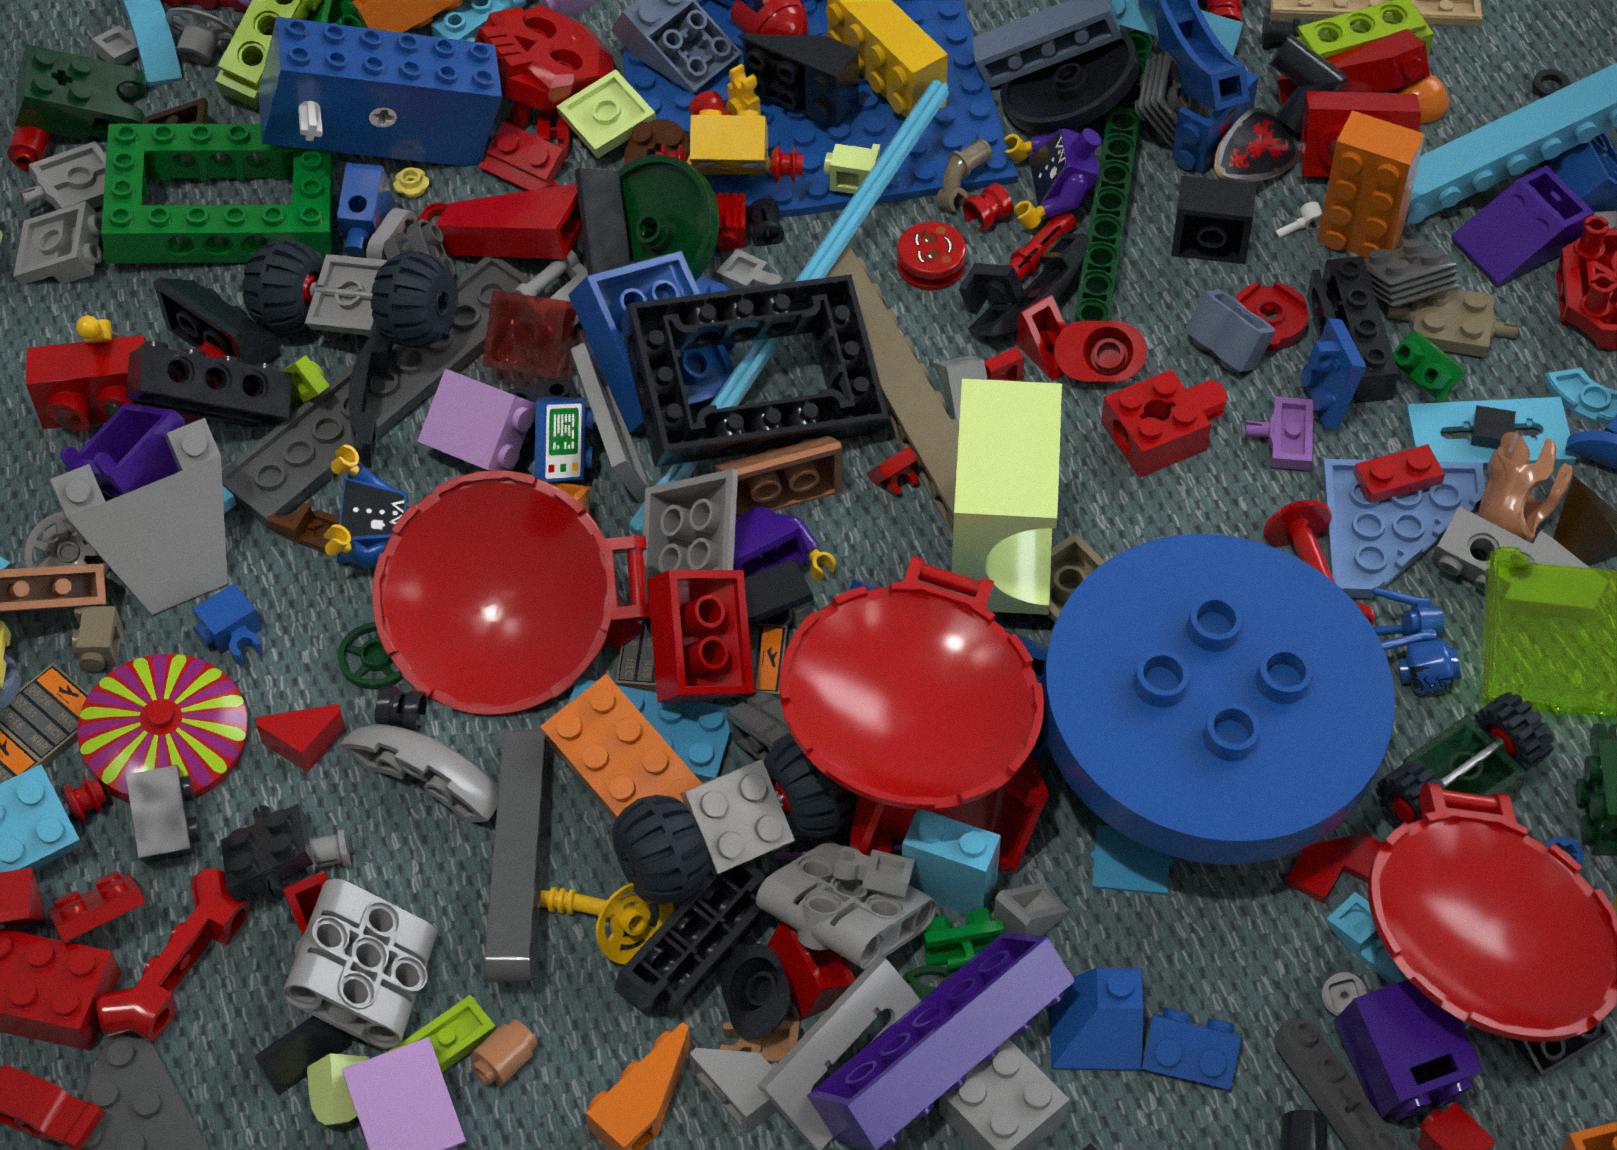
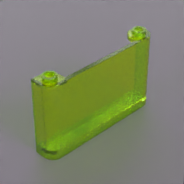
(1549, 634)

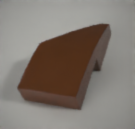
(304, 526)

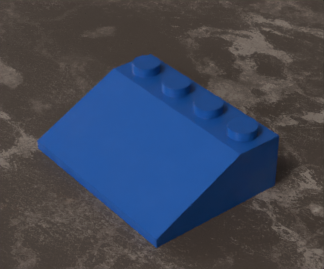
(600, 306)

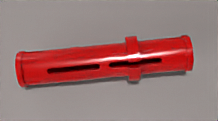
(1059, 224)

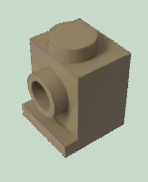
(97, 637)

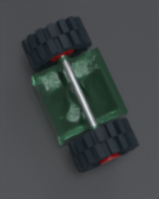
(1471, 758)

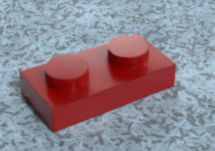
(1398, 473)

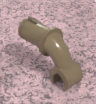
(958, 167)

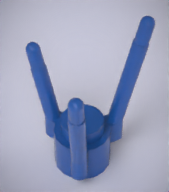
(1419, 623)

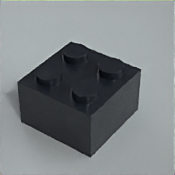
(1213, 219)

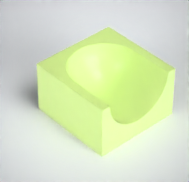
(1007, 490)

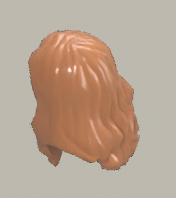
(1512, 479)

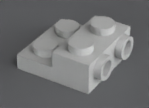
(59, 245)

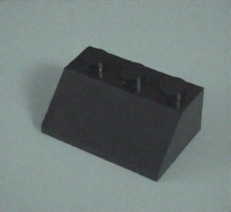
(202, 316)

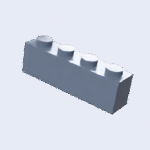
(1044, 39)

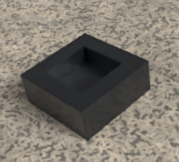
(1490, 426)

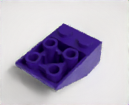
(1523, 226)

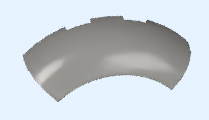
(446, 772)

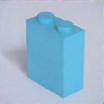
(952, 861)

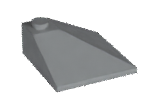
(690, 524)

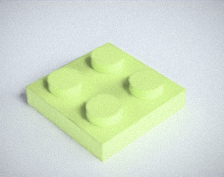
(605, 113)

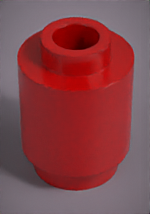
(28, 146)

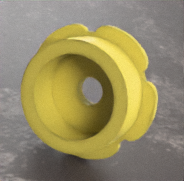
(412, 188)

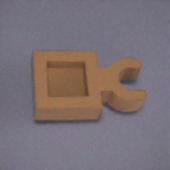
(772, 1047)

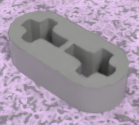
(395, 222)

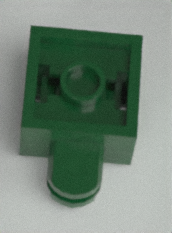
(1599, 792)

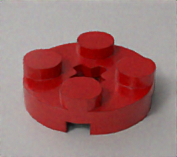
(1283, 301)

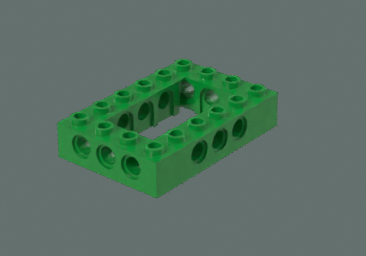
(208, 232)

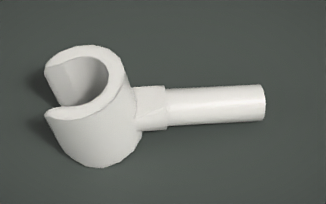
(1309, 212)

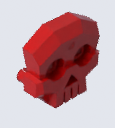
(542, 58)
(1589, 283)

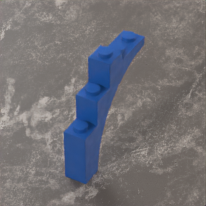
(1204, 64)

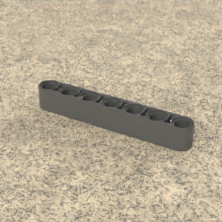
(517, 857)

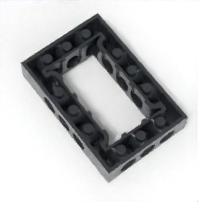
(822, 306)

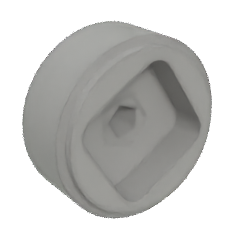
(1341, 990)

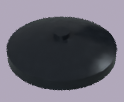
(1072, 89)

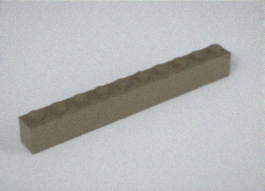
(912, 405)

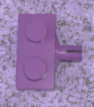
(1287, 433)

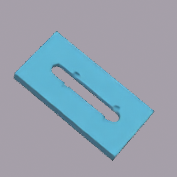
(1429, 420)

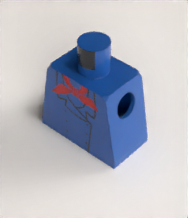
(362, 205)

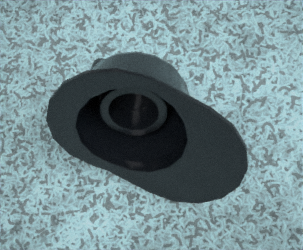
(755, 991)

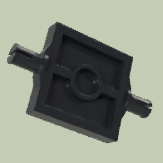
(266, 852)

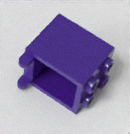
(128, 450)
(1398, 1031)

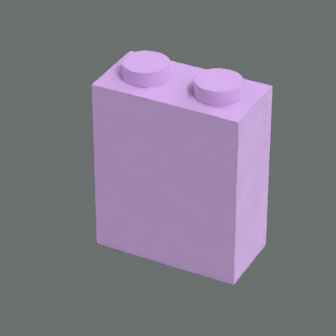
(477, 422)
(404, 1100)

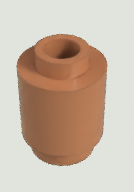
(503, 1053)

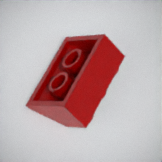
(700, 635)

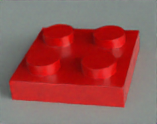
(109, 899)

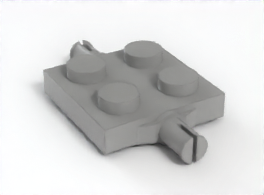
(68, 178)

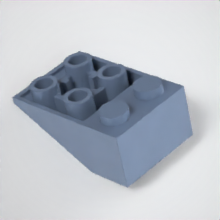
(676, 40)

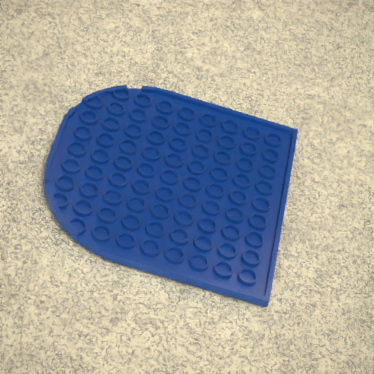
(965, 118)

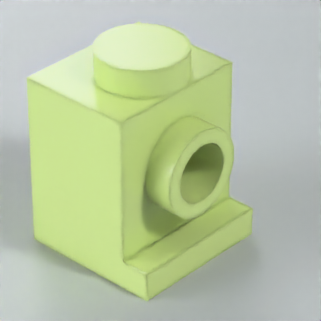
(849, 166)

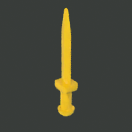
(95, 330)

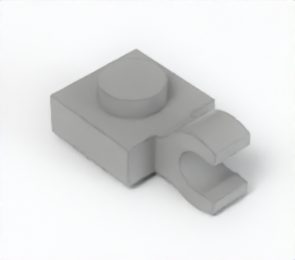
(746, 271)

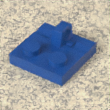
(1333, 373)

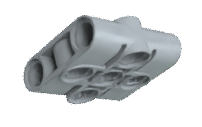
(840, 912)
(332, 970)

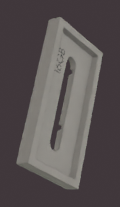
(613, 431)
(806, 1062)

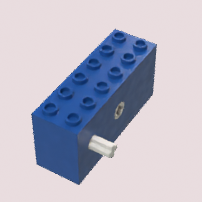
(378, 93)

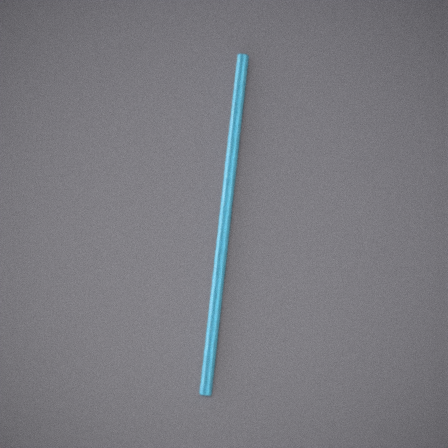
(822, 260)

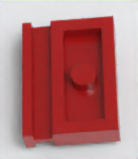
(522, 158)

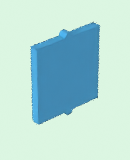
(1128, 864)

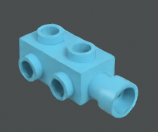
(467, 18)

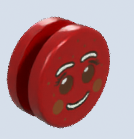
(931, 256)

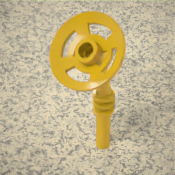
(622, 915)

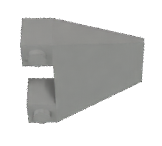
(162, 536)

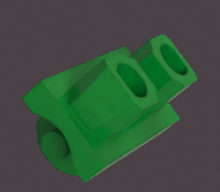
(1428, 365)
(959, 944)

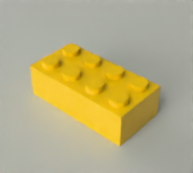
(892, 48)

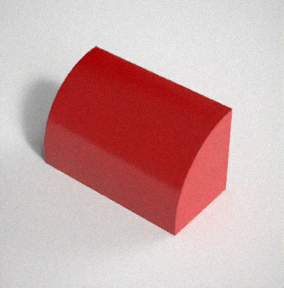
(815, 975)

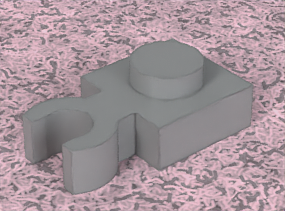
(116, 46)
(880, 871)

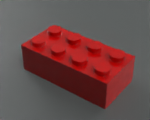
(53, 988)

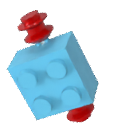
(37, 823)

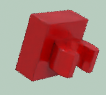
(895, 468)

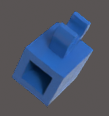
(228, 623)

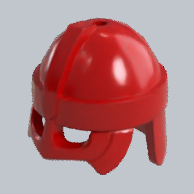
(774, 18)

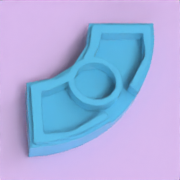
(1583, 394)

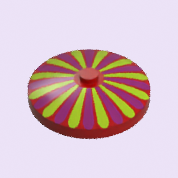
(161, 716)

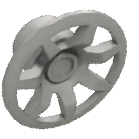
(197, 38)
(60, 544)

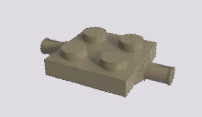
(1456, 321)

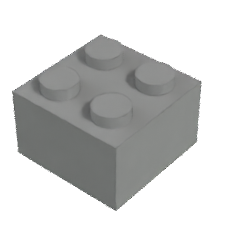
(1005, 1103)

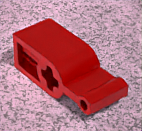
(45, 1109)

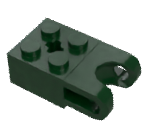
(75, 93)

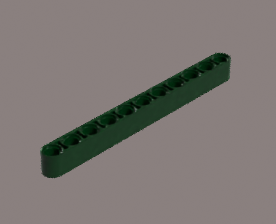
(1111, 199)

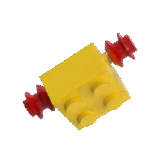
(735, 147)

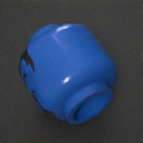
(1430, 667)

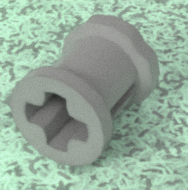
(329, 851)

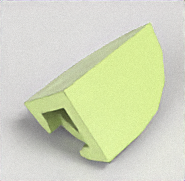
(329, 1091)

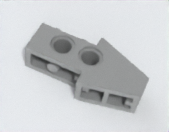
(1471, 532)

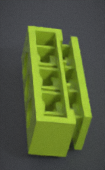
(1369, 27)
(251, 45)

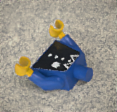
(366, 513)

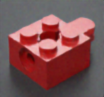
(1177, 422)

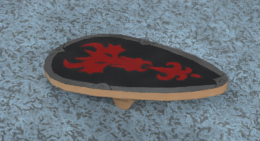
(1256, 148)

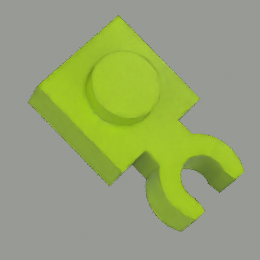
(306, 379)

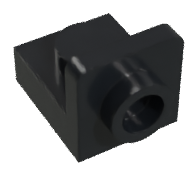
(990, 283)

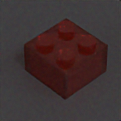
(529, 334)

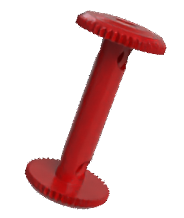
(1299, 525)

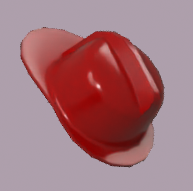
(1096, 347)

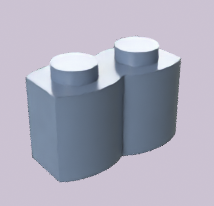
(1230, 331)

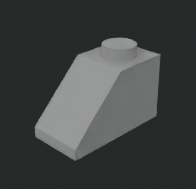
(733, 1081)

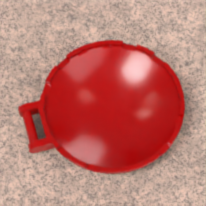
(500, 592)
(912, 692)
(1494, 920)

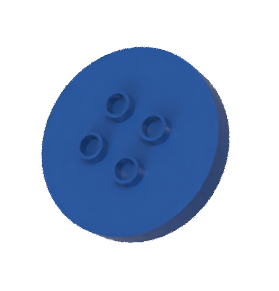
(1216, 698)

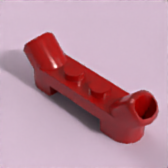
(150, 1004)

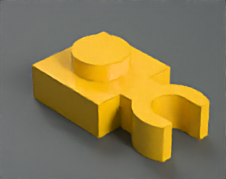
(741, 91)

